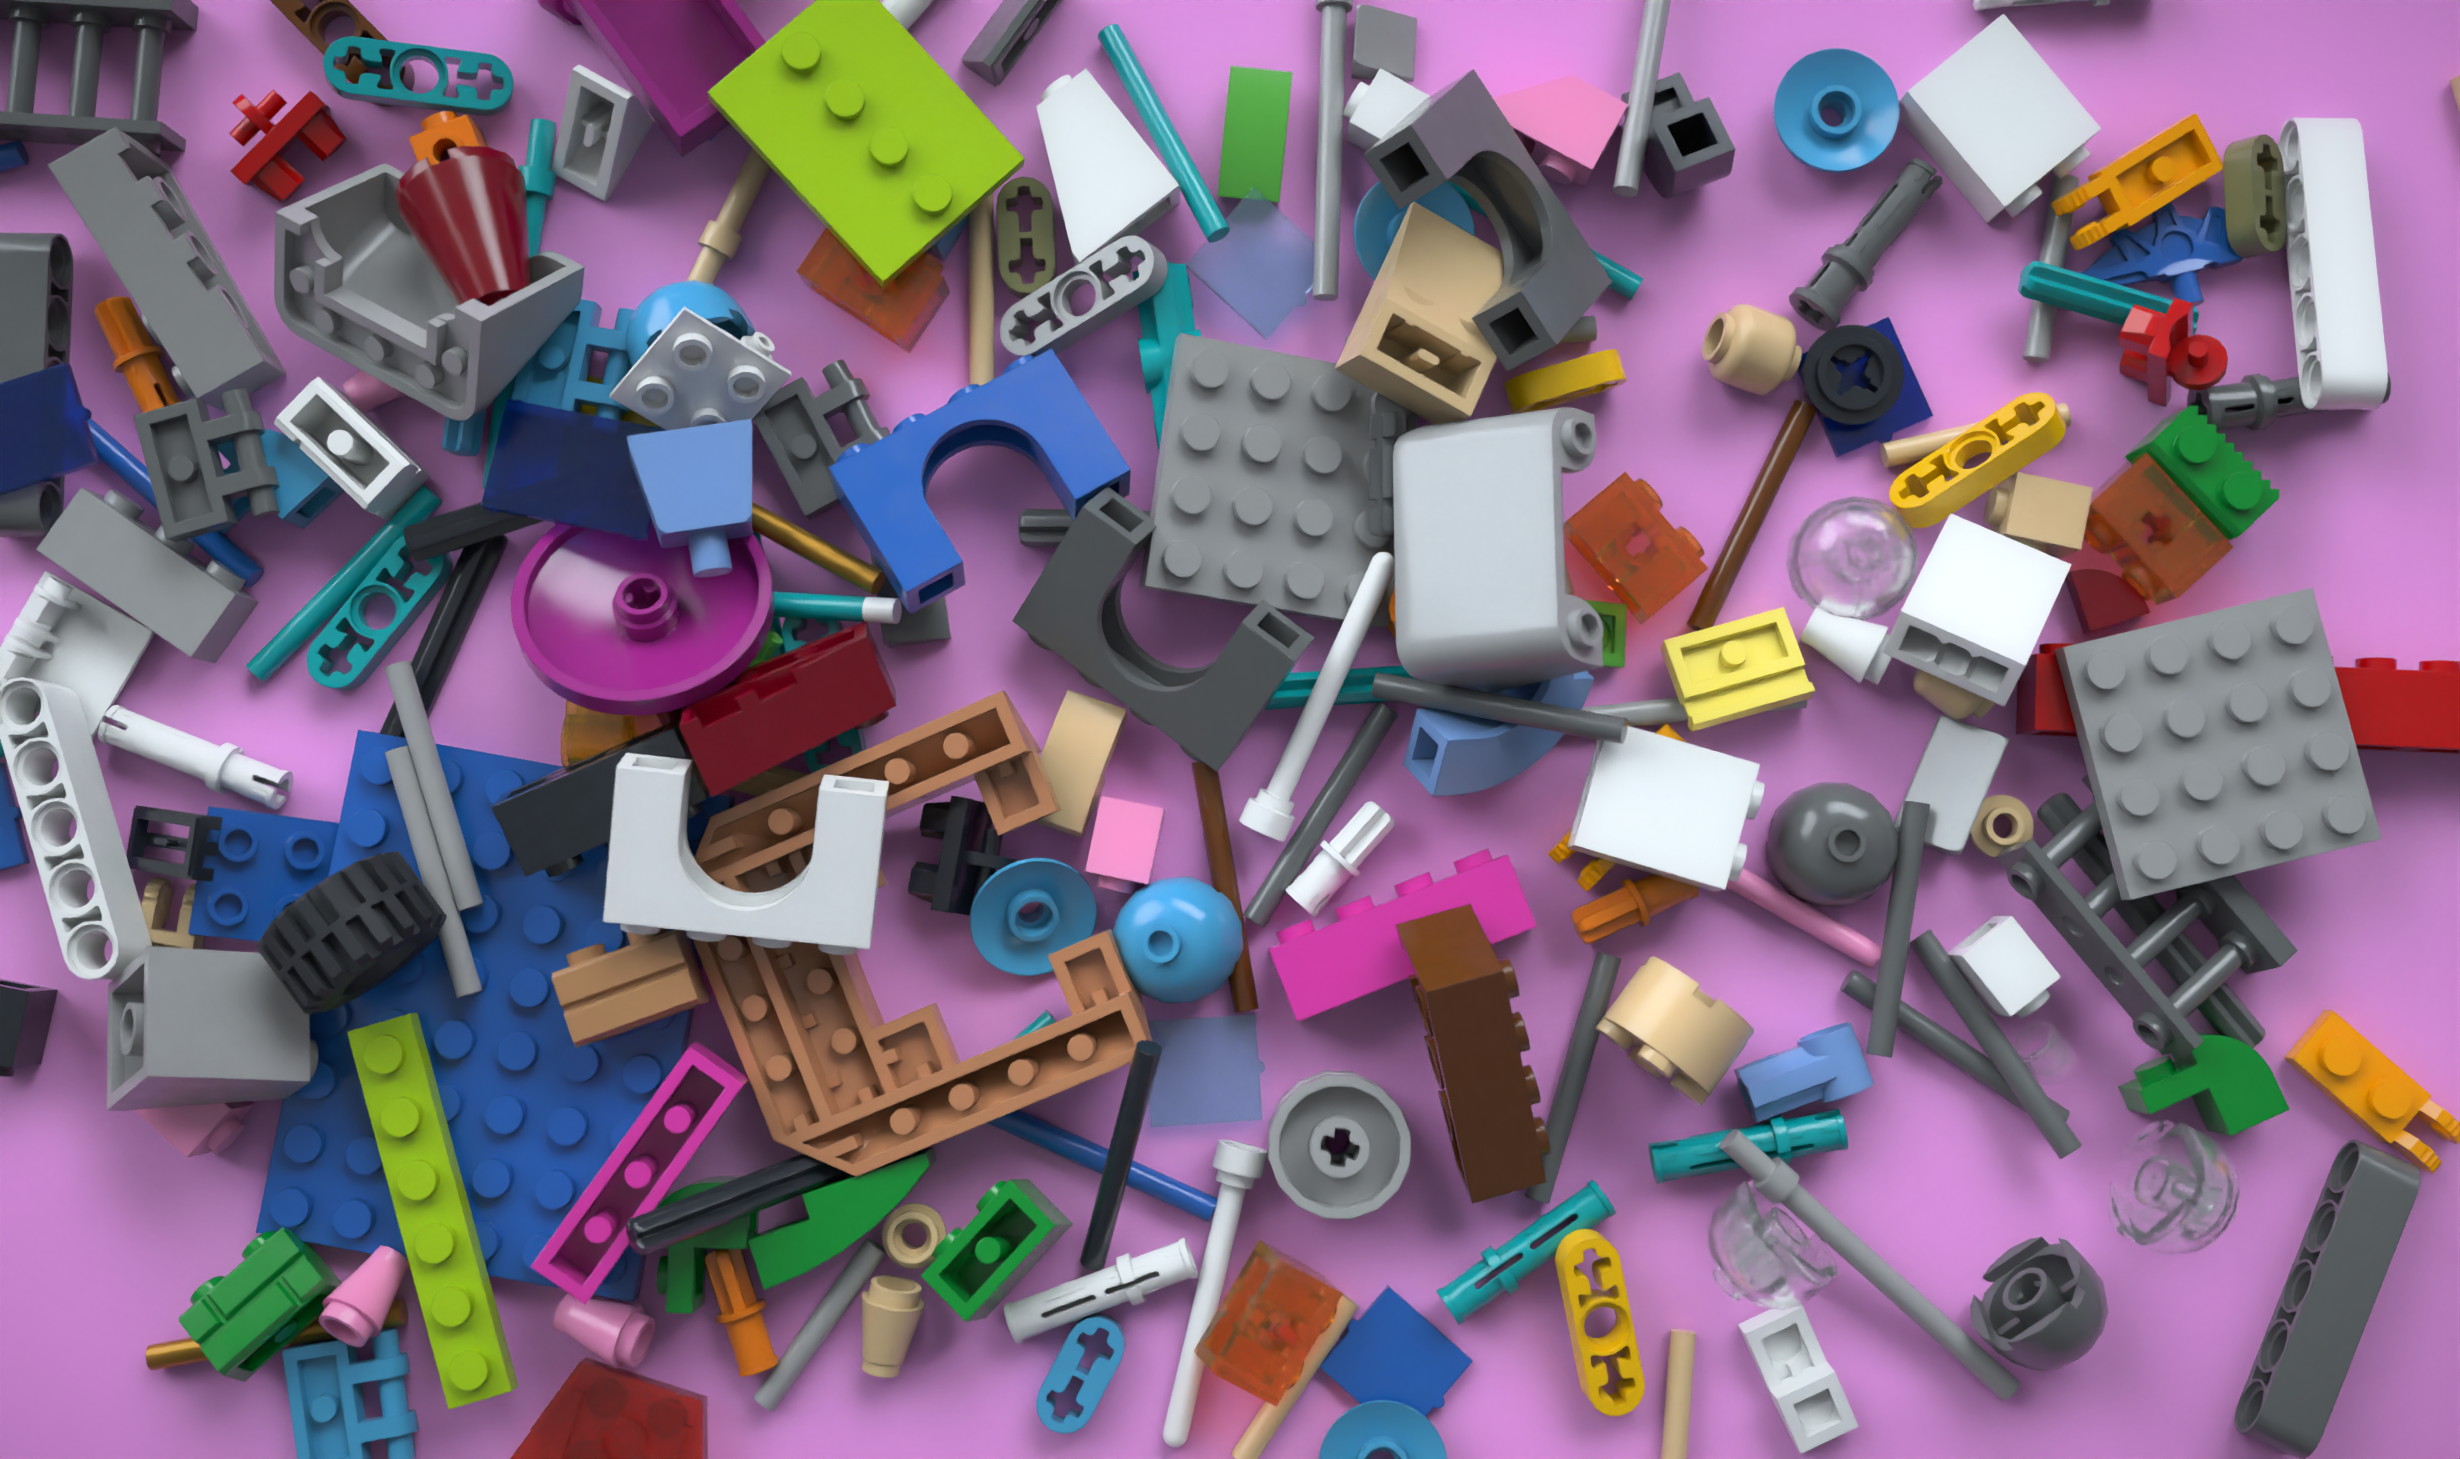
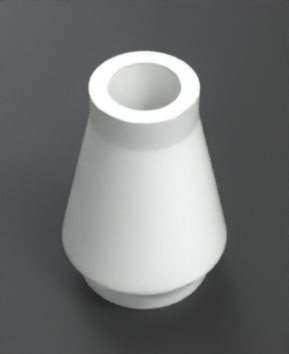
(1849, 644)

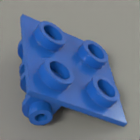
(258, 871)

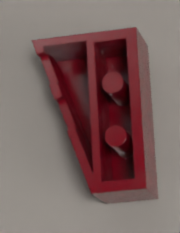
(788, 707)

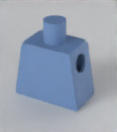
(697, 488)

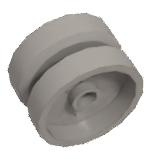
(1348, 1181)

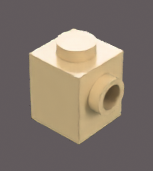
(2040, 513)

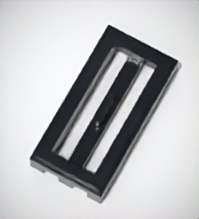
(195, 845)

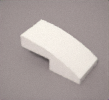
(1798, 1376)

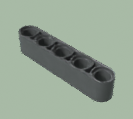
(34, 337)
(2327, 1299)

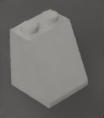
(203, 1031)

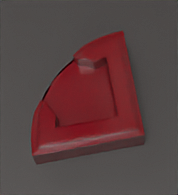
(2103, 599)

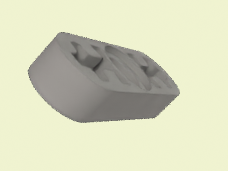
(1055, 298)

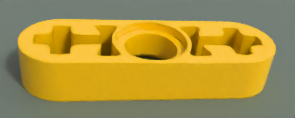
(2023, 447)
(1619, 1342)

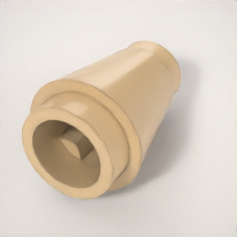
(888, 1323)

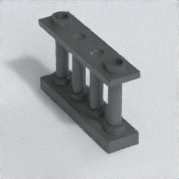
(91, 19)
(2223, 905)

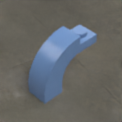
(1471, 753)

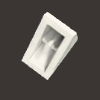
(598, 133)

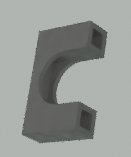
(1547, 262)
(1080, 618)

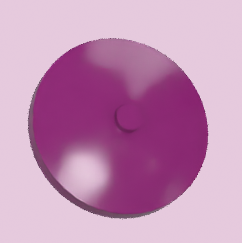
(630, 622)

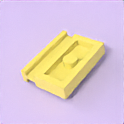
(1737, 669)

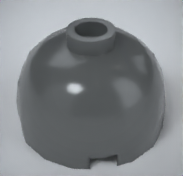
(1832, 844)
(2042, 1305)

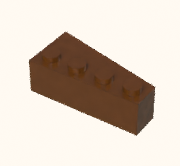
(1476, 1052)

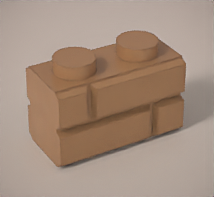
(629, 986)

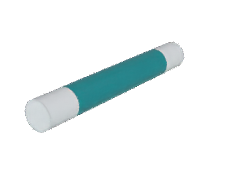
(837, 607)

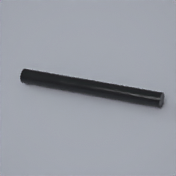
(1120, 1154)

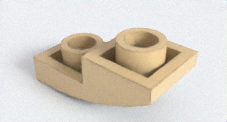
(1078, 757)

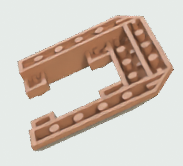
(807, 1019)

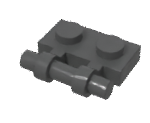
(802, 439)
(188, 470)

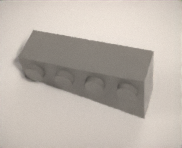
(168, 266)

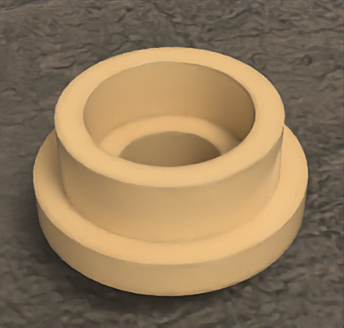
(1982, 832)
(897, 1246)

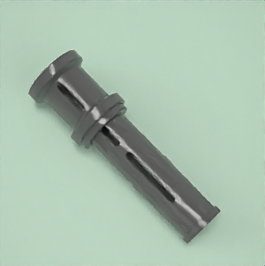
(1851, 264)
(2252, 402)

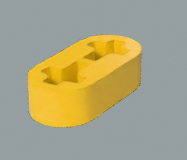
(1565, 381)

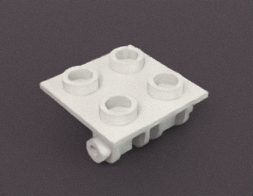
(701, 375)
(74, 643)

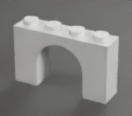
(660, 884)

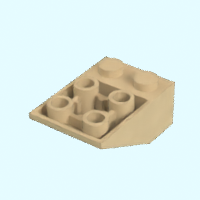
(1417, 322)

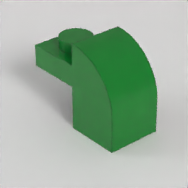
(2223, 1077)
(683, 1271)

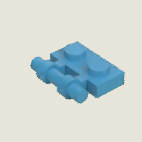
(561, 366)
(329, 1399)

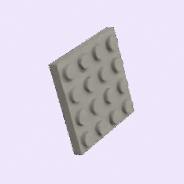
(1265, 482)
(2217, 744)

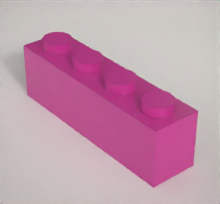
(1363, 947)
(640, 1171)

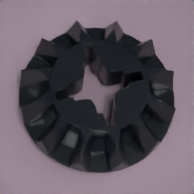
(1881, 373)

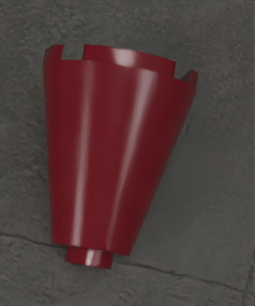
(470, 221)

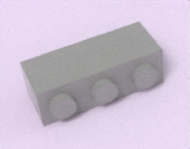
(149, 575)

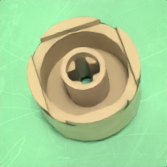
(1675, 1029)

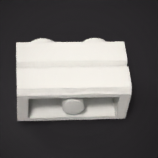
(351, 448)

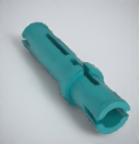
(1776, 1138)
(1463, 1299)

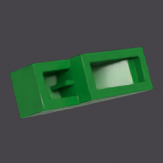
(836, 1218)

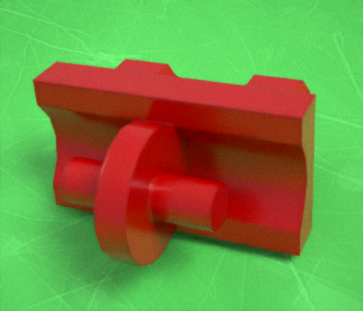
(264, 162)
(2165, 347)

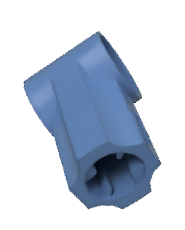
(1820, 1068)

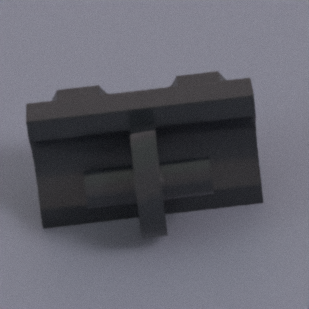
(967, 854)

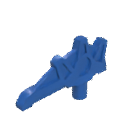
(2168, 251)

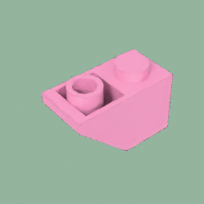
(1563, 125)

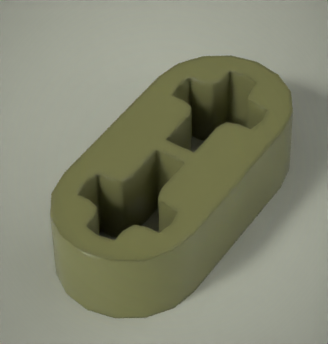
(2254, 196)
(1011, 238)

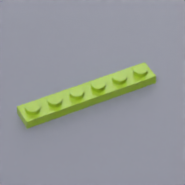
(432, 1210)

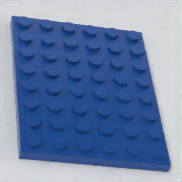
(517, 1094)

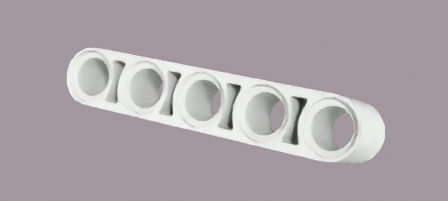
(2332, 265)
(48, 811)

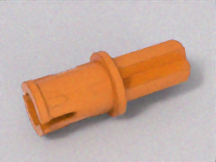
(135, 354)
(1629, 906)
(740, 1311)

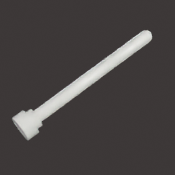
(1272, 807)
(1237, 1168)

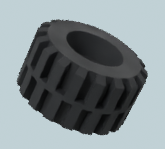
(351, 932)

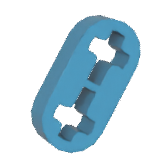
(1094, 1380)

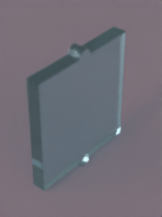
(1259, 266)
(1206, 1071)

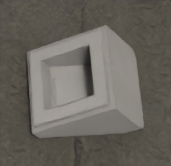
(1384, 42)

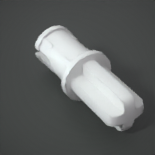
(1340, 858)

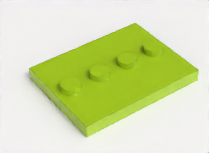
(866, 131)

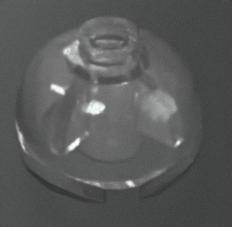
(1853, 558)
(2176, 1191)
(1766, 1252)

